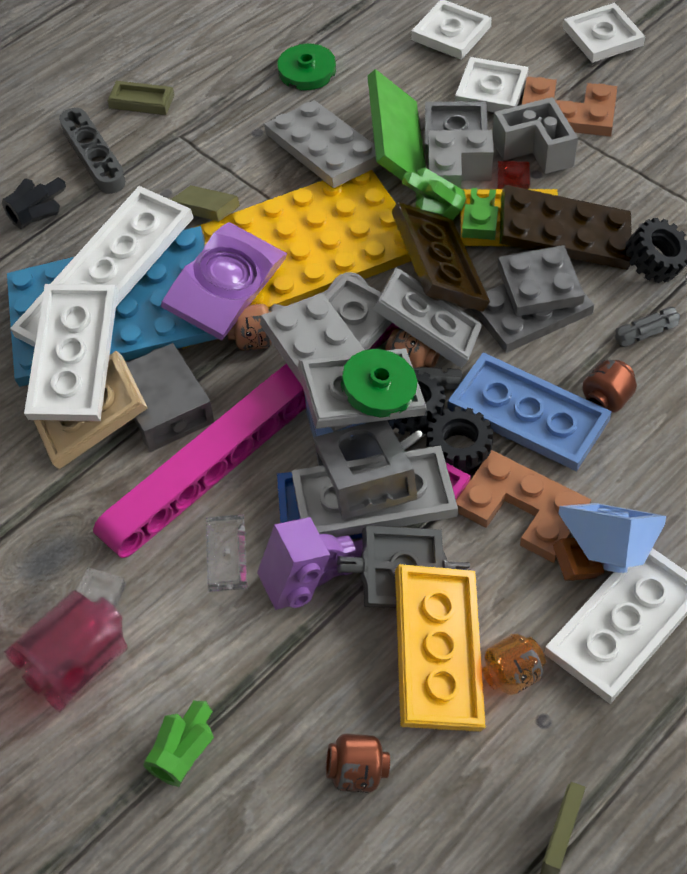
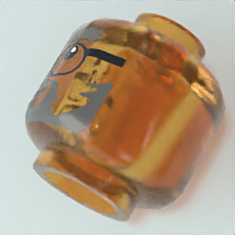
(513, 664)

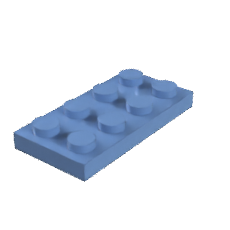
(531, 411)

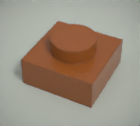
(574, 562)

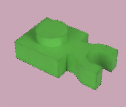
(480, 216)

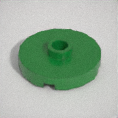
(306, 66)
(374, 396)

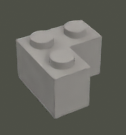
(538, 130)
(461, 155)

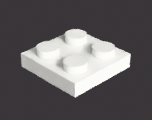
(451, 29)
(603, 32)
(493, 83)

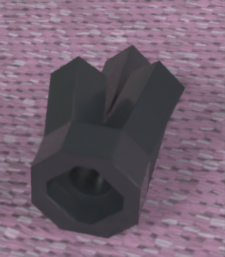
(33, 203)

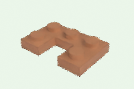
(591, 117)
(506, 480)

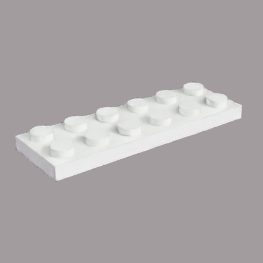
(118, 251)

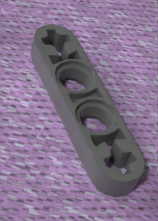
(92, 149)

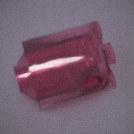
(69, 648)

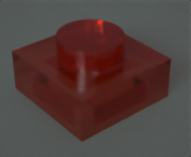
(513, 174)

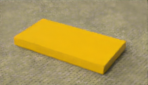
(439, 649)

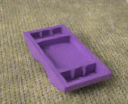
(223, 280)

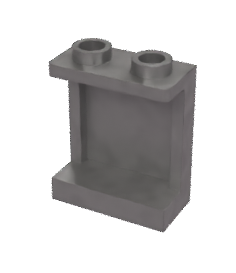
(172, 397)

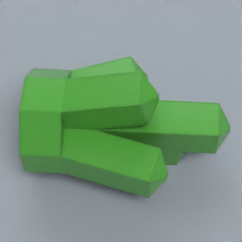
(435, 193)
(180, 743)

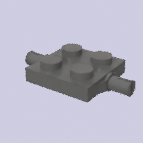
(386, 549)

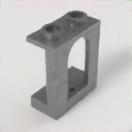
(370, 489)

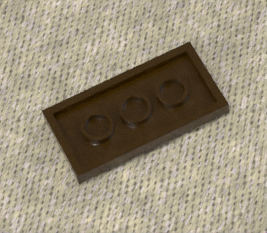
(546, 220)
(440, 258)

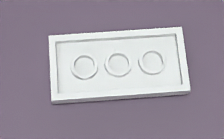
(71, 352)
(622, 625)

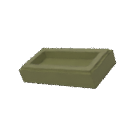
(141, 97)
(207, 202)
(563, 829)

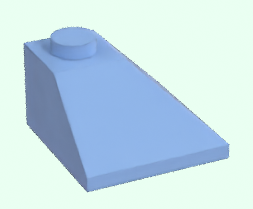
(613, 533)

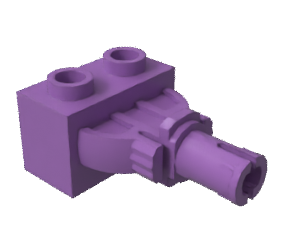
(300, 561)

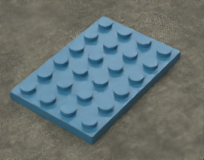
(139, 318)

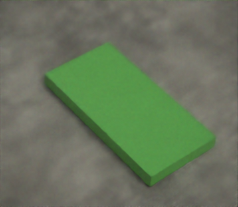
(395, 127)

